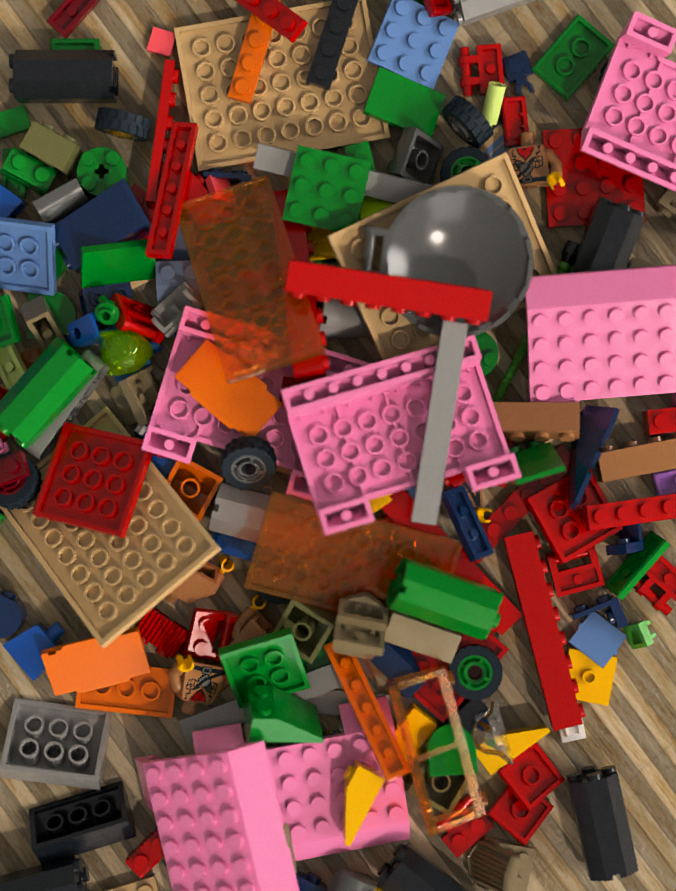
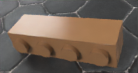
(539, 420)
(636, 459)

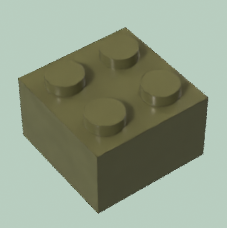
(52, 149)
(310, 627)
(442, 790)

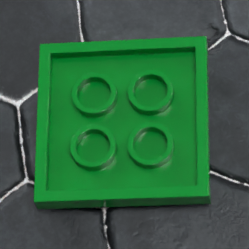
(325, 189)
(265, 661)

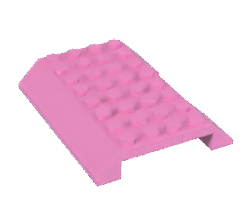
(636, 104)
(601, 334)
(182, 421)
(366, 430)
(312, 786)
(219, 820)

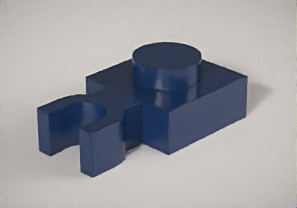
(517, 70)

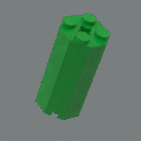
(43, 392)
(444, 599)

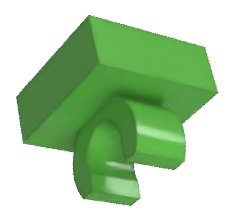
(639, 634)

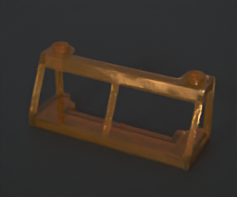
(478, 797)

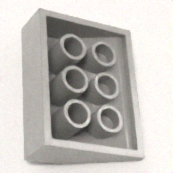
(55, 744)

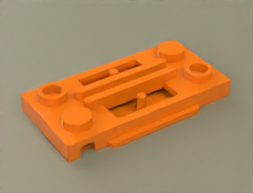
(239, 405)
(88, 666)

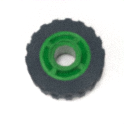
(459, 160)
(491, 672)

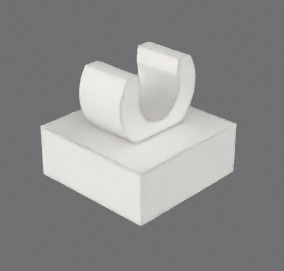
(572, 733)

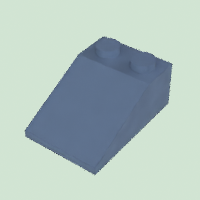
(170, 275)

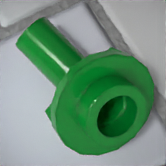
(106, 311)

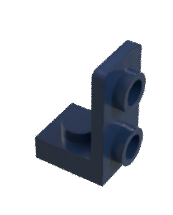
(237, 176)
(89, 296)
(629, 541)
(614, 613)

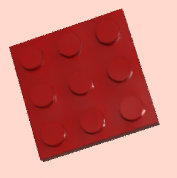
(566, 527)

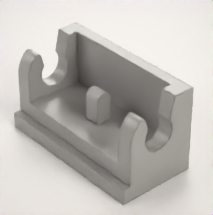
(170, 310)

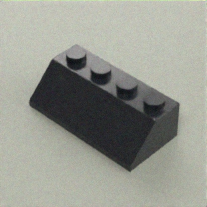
(81, 823)

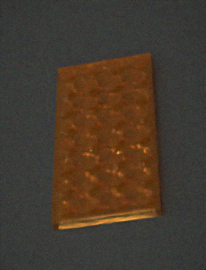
(241, 273)
(306, 566)

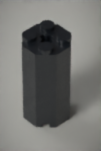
(64, 76)
(608, 237)
(602, 823)
(414, 872)
(58, 875)

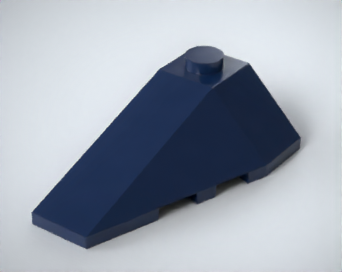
(595, 428)
(398, 662)

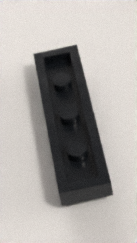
(331, 43)

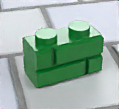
(27, 171)

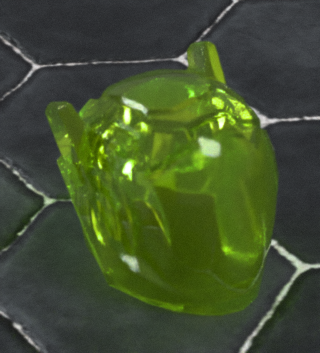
(124, 351)

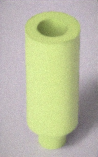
(493, 102)

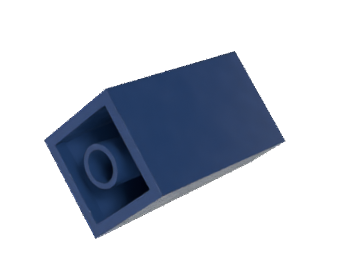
(105, 219)

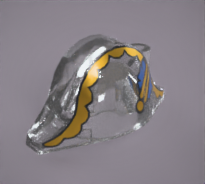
(490, 734)

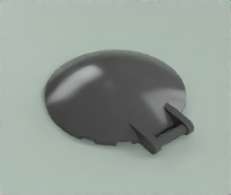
(462, 240)

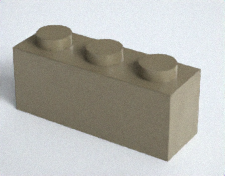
(421, 636)

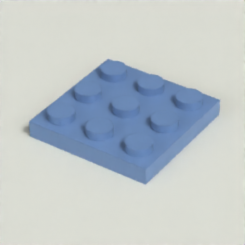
(412, 42)
(27, 256)

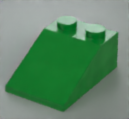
(536, 462)
(280, 716)

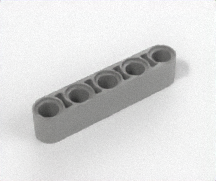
(50, 437)

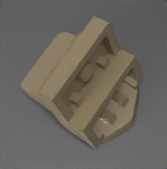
(138, 394)
(360, 626)
(500, 864)

